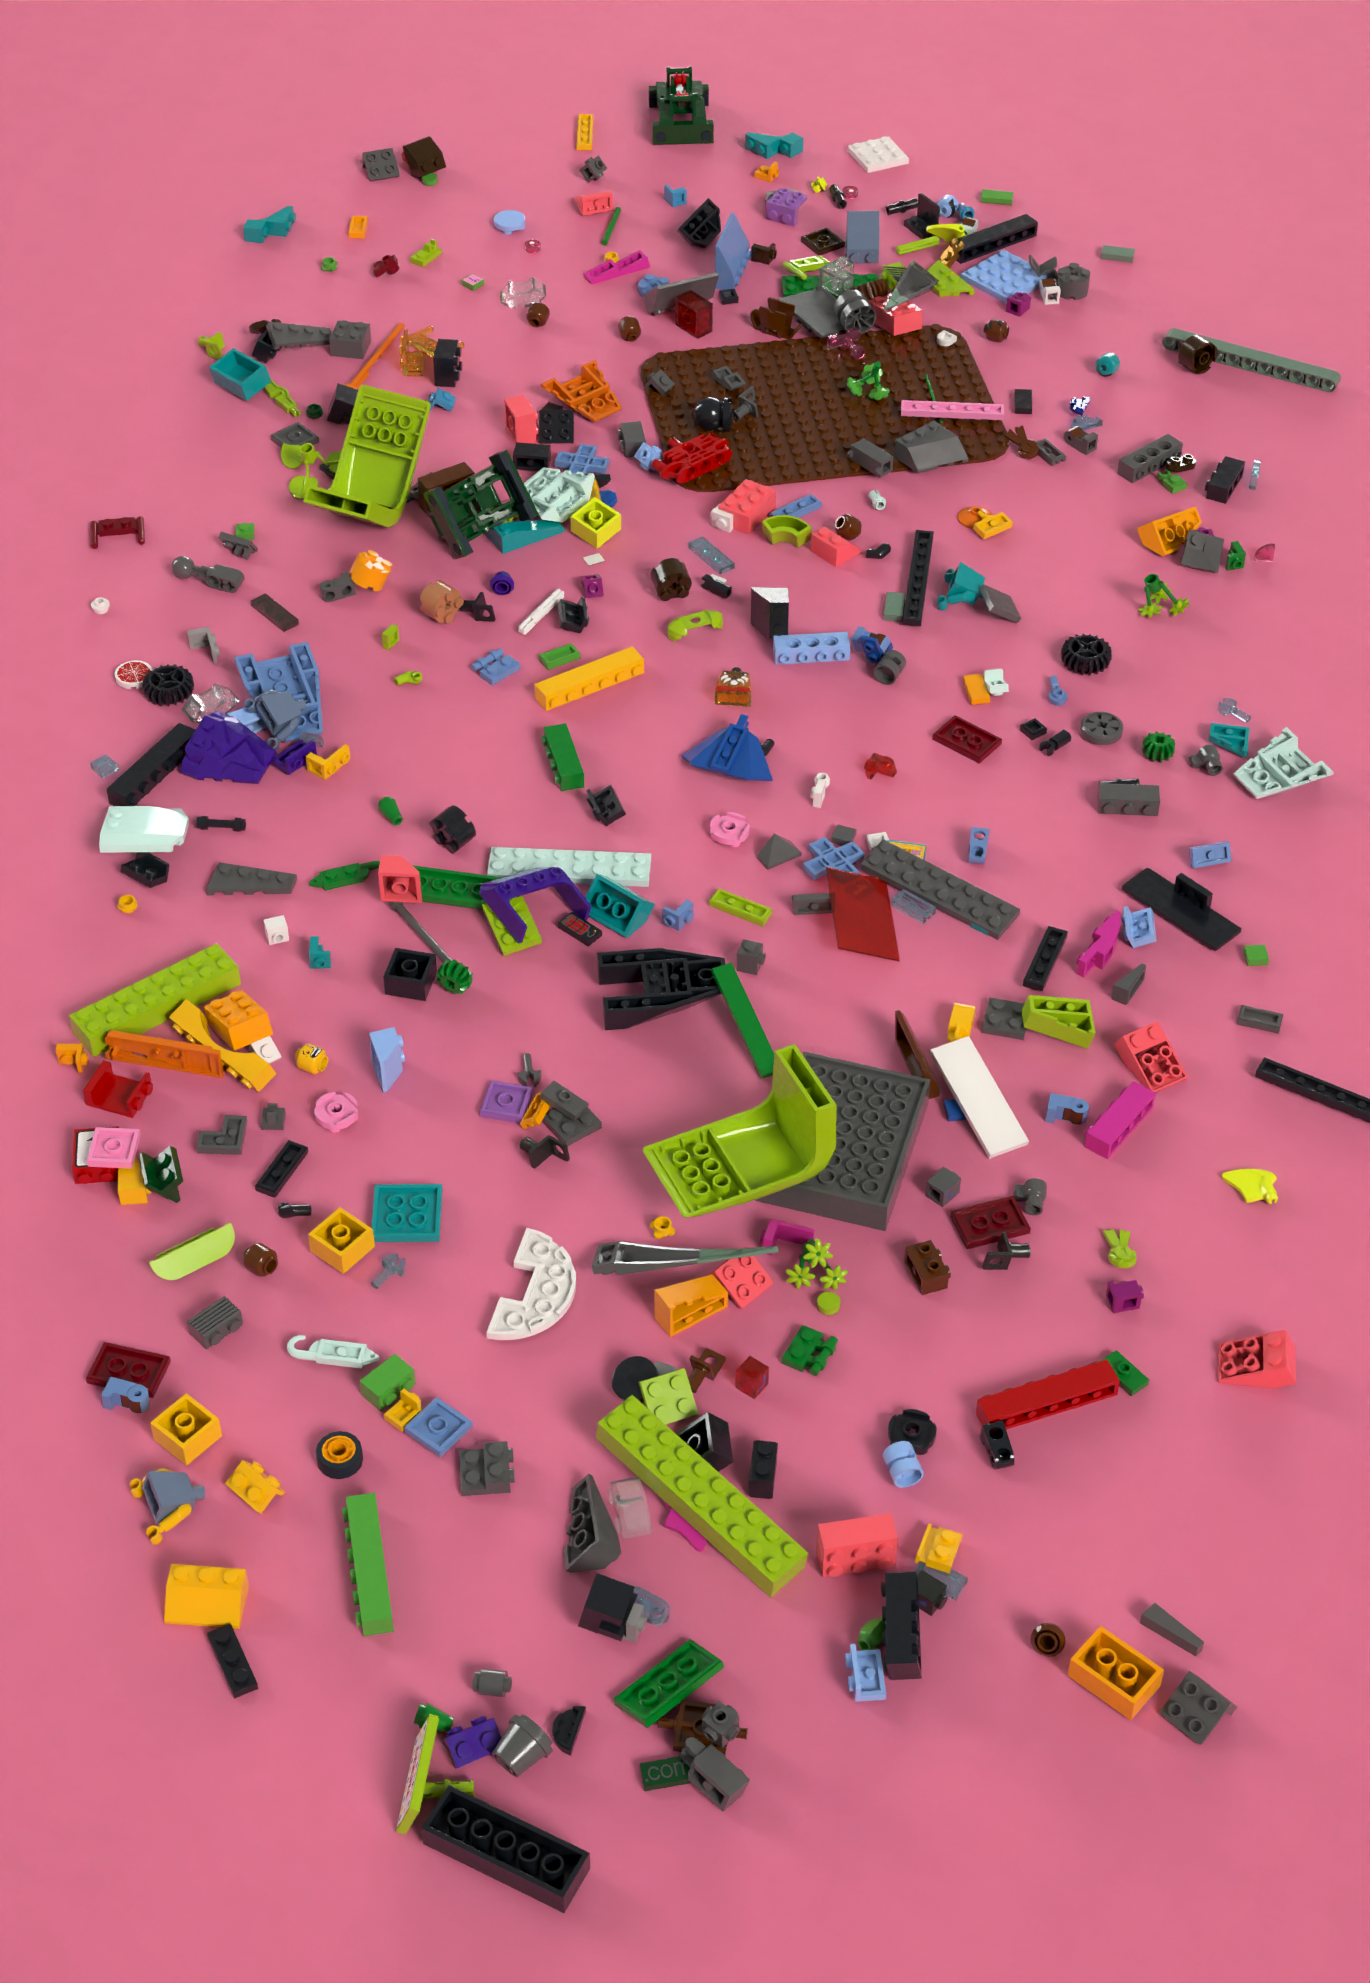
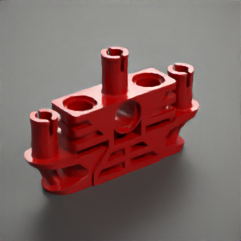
(693, 457)

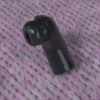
(879, 553)
(288, 1211)

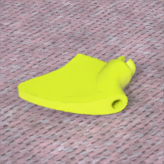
(947, 231)
(1253, 1184)

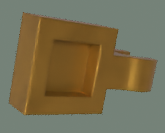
(950, 255)

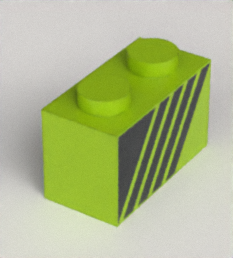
(892, 273)

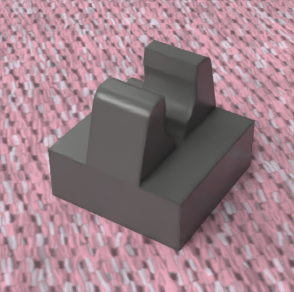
(273, 1117)

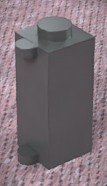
(871, 457)

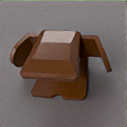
(776, 317)

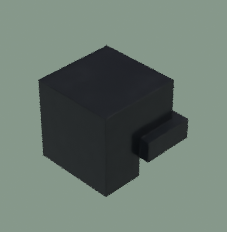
(342, 404)
(608, 1607)

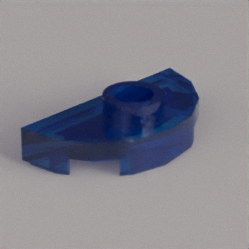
(1079, 405)

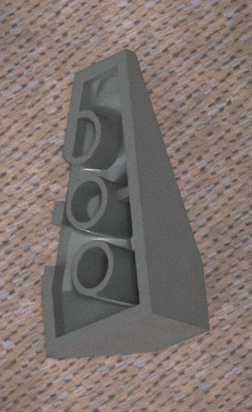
(591, 1532)

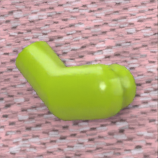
(412, 677)

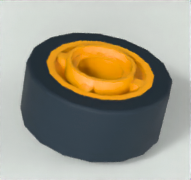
(339, 1455)

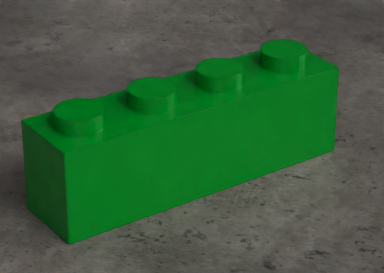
(563, 757)

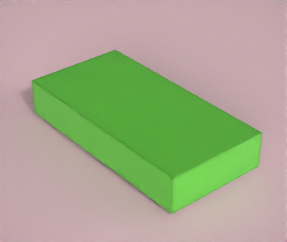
(997, 197)
(559, 656)

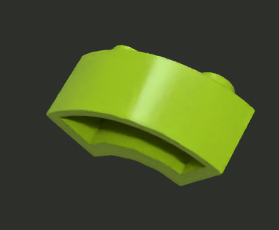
(786, 529)

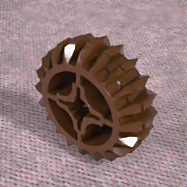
(873, 289)

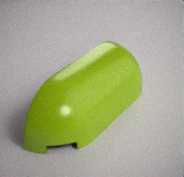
(194, 1253)

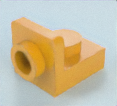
(767, 173)
(72, 1054)

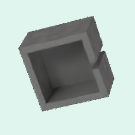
(350, 339)

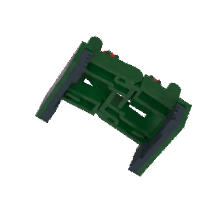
(479, 495)

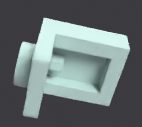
(994, 682)

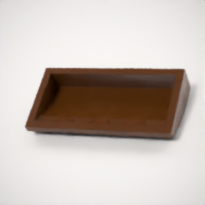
(913, 1053)

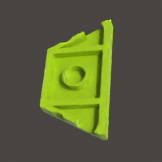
(949, 282)

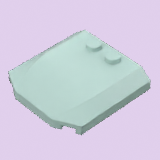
(142, 829)

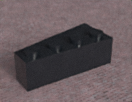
(902, 1626)

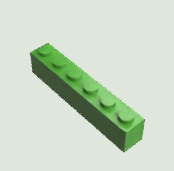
(369, 1564)

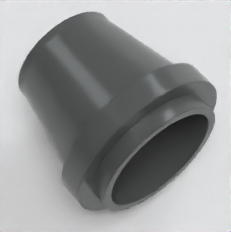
(522, 1745)

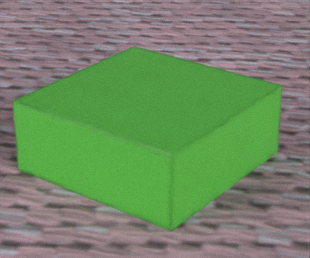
(1256, 955)

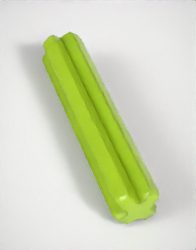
(917, 245)

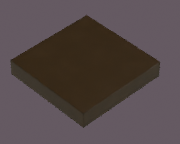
(823, 241)

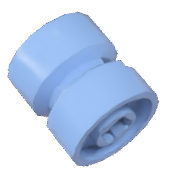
(903, 1464)

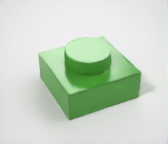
(245, 531)

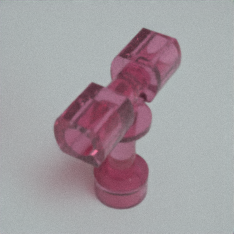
(846, 341)

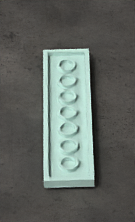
(579, 865)

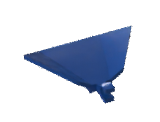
(731, 753)

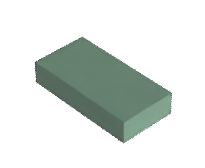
(1117, 253)
(894, 606)

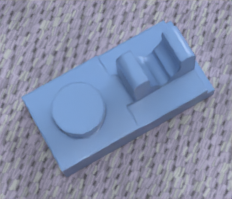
(1210, 854)

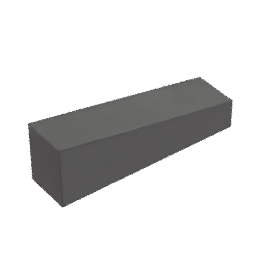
(1168, 1627)

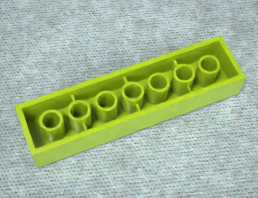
(155, 998)

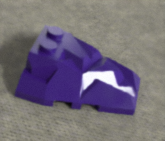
(226, 750)

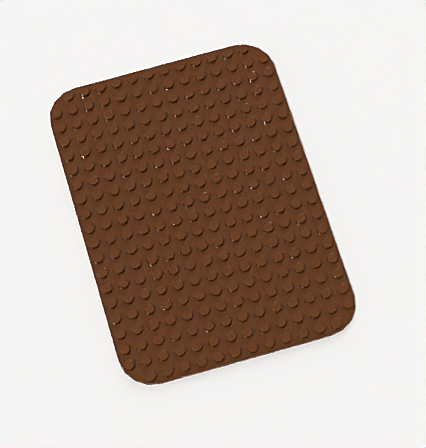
(808, 409)

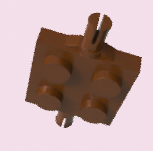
(689, 1724)

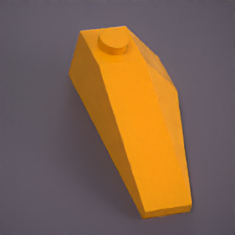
(1169, 532)

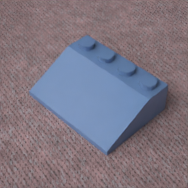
(731, 254)

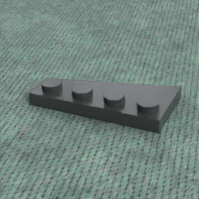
(292, 334)
(237, 878)

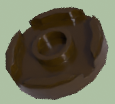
(260, 326)

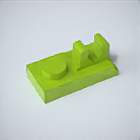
(426, 254)

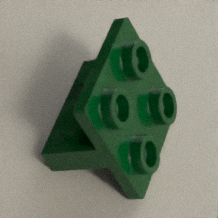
(162, 1173)

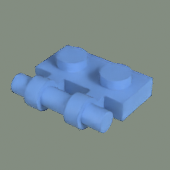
(498, 669)

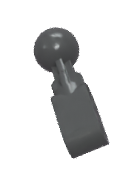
(216, 577)

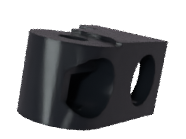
(997, 1445)

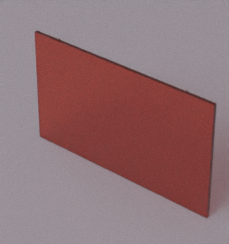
(862, 914)

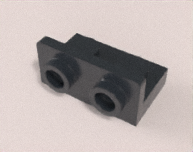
(147, 869)

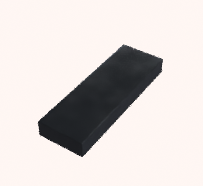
(281, 1169)

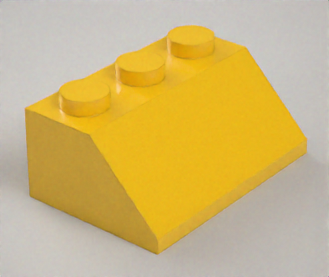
(205, 1596)

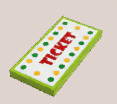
(417, 1774)

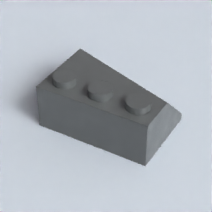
(929, 447)

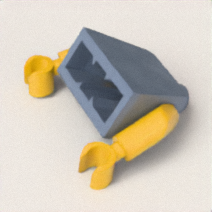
(168, 1497)

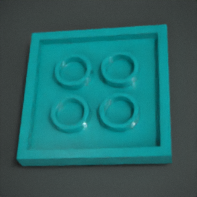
(407, 1212)

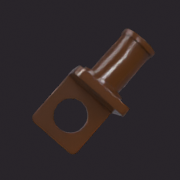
(703, 1369)

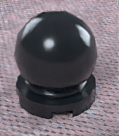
(712, 413)

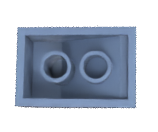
(862, 237)

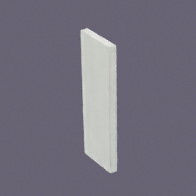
(979, 1097)

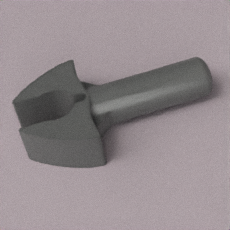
(528, 1071)

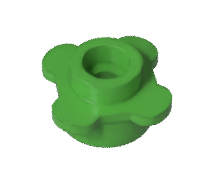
(329, 264)

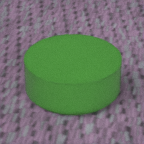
(429, 179)

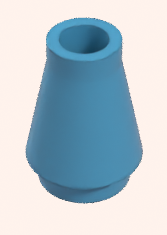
(965, 211)

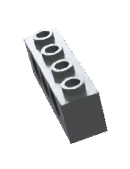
(1149, 458)

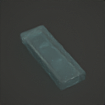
(711, 555)

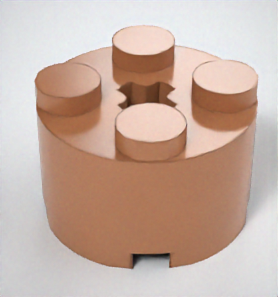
(441, 601)

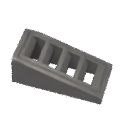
(1128, 985)

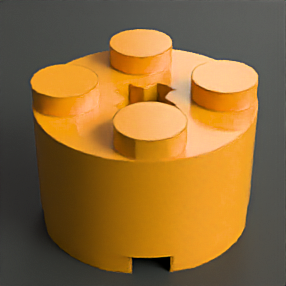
(370, 570)

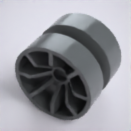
(854, 311)

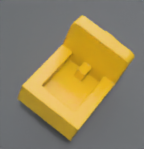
(403, 1410)

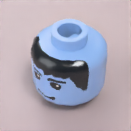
(948, 206)

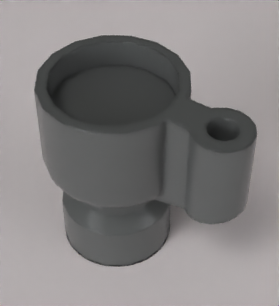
(1208, 757)
(1033, 1193)

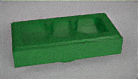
(1130, 1377)

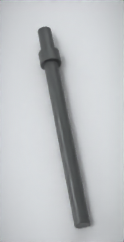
(398, 906)

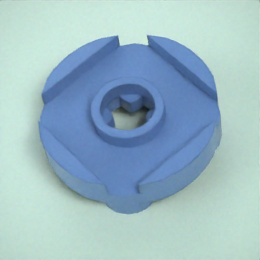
(650, 282)

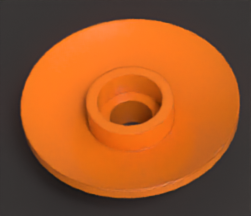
(968, 515)

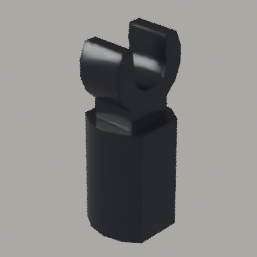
(716, 586)
(1055, 742)

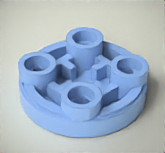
(509, 221)

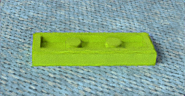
(740, 907)

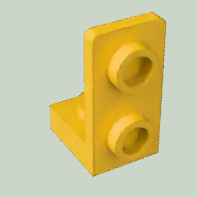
(325, 768)

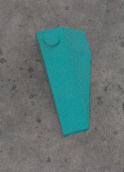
(518, 534)

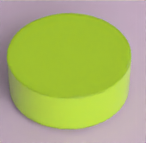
(828, 1303)

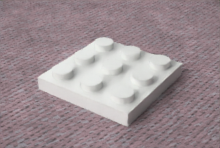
(878, 154)

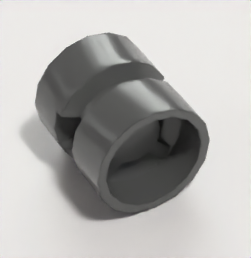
(889, 667)

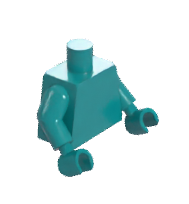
(963, 586)

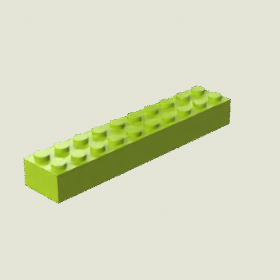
(701, 1496)

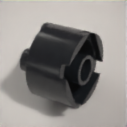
(452, 829)

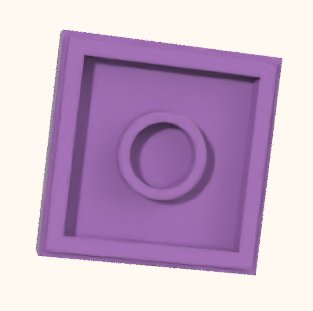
(506, 1101)

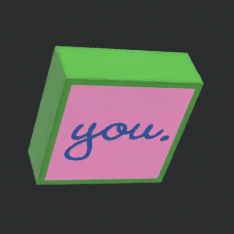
(473, 282)

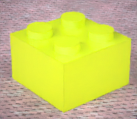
(595, 522)

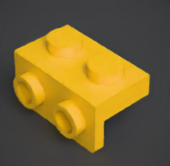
(254, 1485)

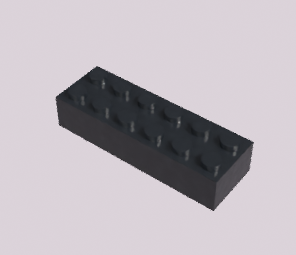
(506, 1848)

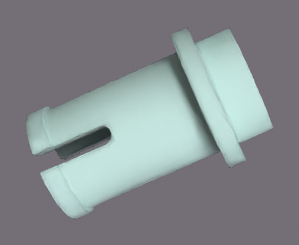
(878, 502)

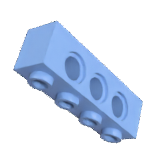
(811, 648)

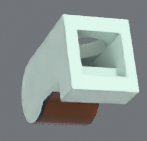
(970, 225)

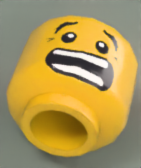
(311, 1059)

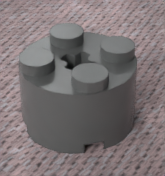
(1073, 281)

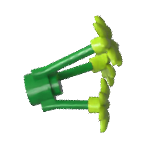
(1159, 590)
(812, 1253)

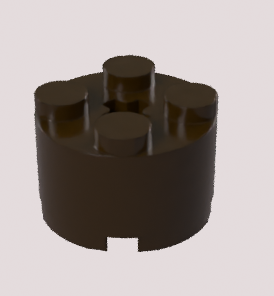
(1197, 354)
(671, 579)

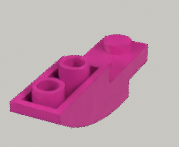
(1102, 947)

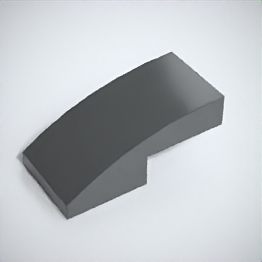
(728, 379)

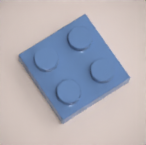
(438, 1427)

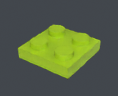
(669, 1396)

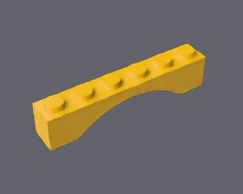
(248, 1066)

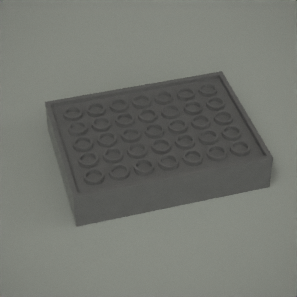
(875, 1137)

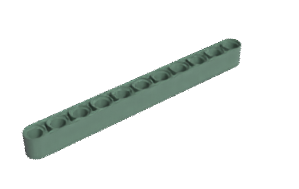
(1262, 362)

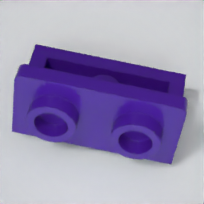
(294, 756)
(472, 1742)

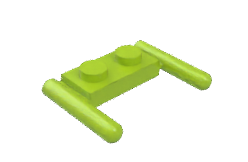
(801, 265)

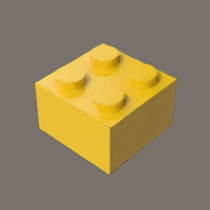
(341, 1240)
(186, 1429)

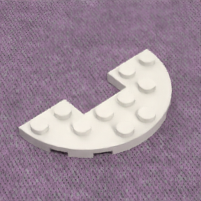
(547, 1294)

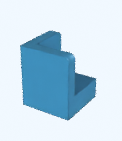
(675, 197)

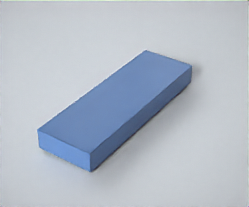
(799, 507)

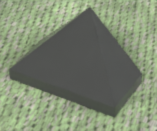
(777, 851)

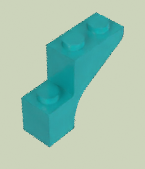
(769, 145)
(276, 225)

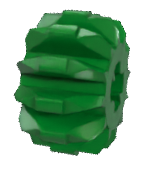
(1158, 746)
(454, 976)

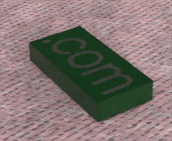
(664, 1773)

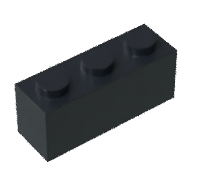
(1224, 479)

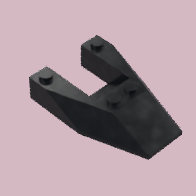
(669, 978)

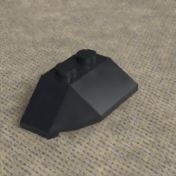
(702, 225)

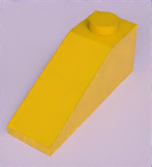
(131, 1185)

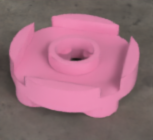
(720, 829)
(336, 1121)

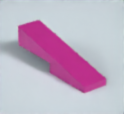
(610, 269)

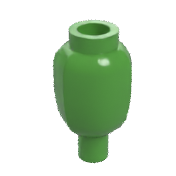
(871, 1634)

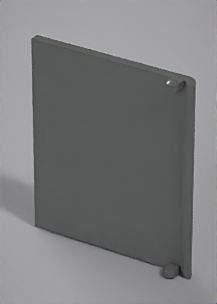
(816, 312)

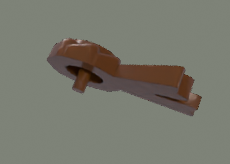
(1026, 448)

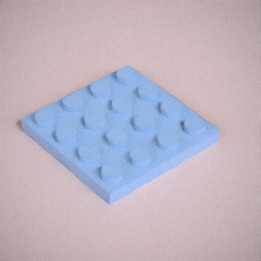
(1003, 276)

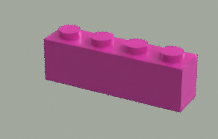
(1119, 1119)

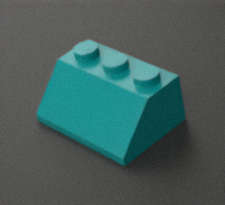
(617, 906)

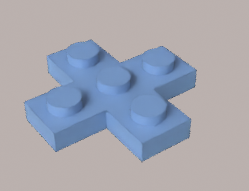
(583, 460)
(829, 856)

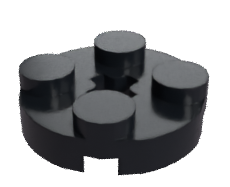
(916, 1420)

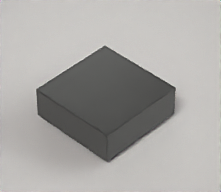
(843, 835)

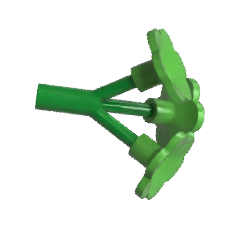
(870, 374)

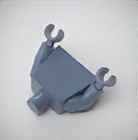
(279, 713)

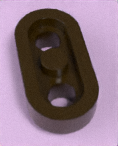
(1181, 463)

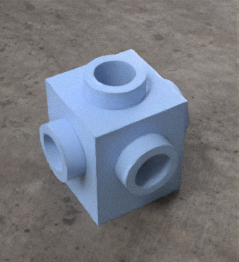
(647, 454)

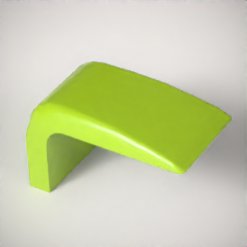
(376, 458)
(755, 1150)

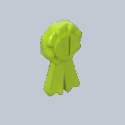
(1120, 1254)

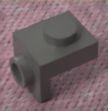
(660, 382)

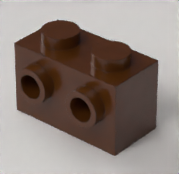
(927, 1267)

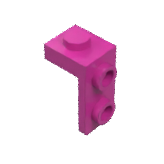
(785, 1231)

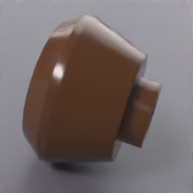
(1048, 1639)

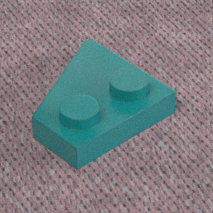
(1230, 737)

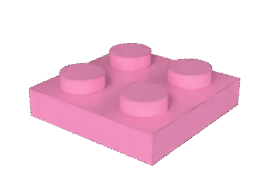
(113, 1147)

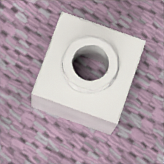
(276, 930)

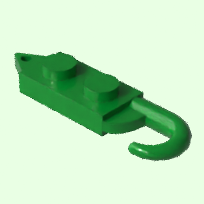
(343, 875)

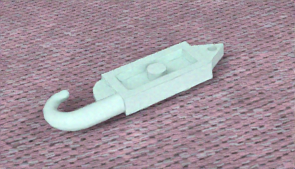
(334, 1352)

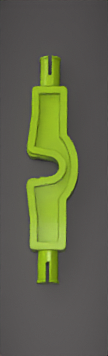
(282, 398)

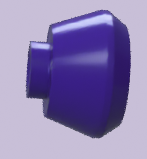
(502, 583)

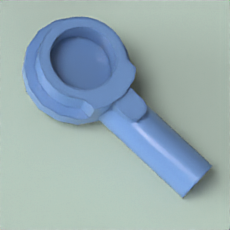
(1056, 696)

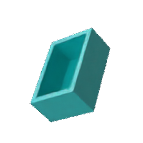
(240, 374)

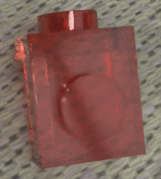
(881, 764)

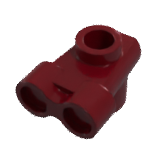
(388, 264)

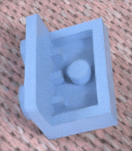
(1139, 927)
(867, 1674)

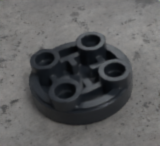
(629, 1373)

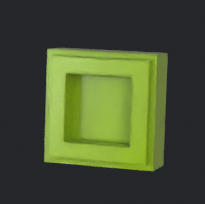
(390, 637)

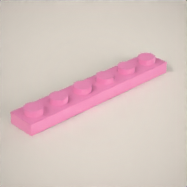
(952, 410)

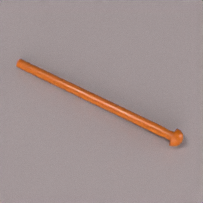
(363, 373)

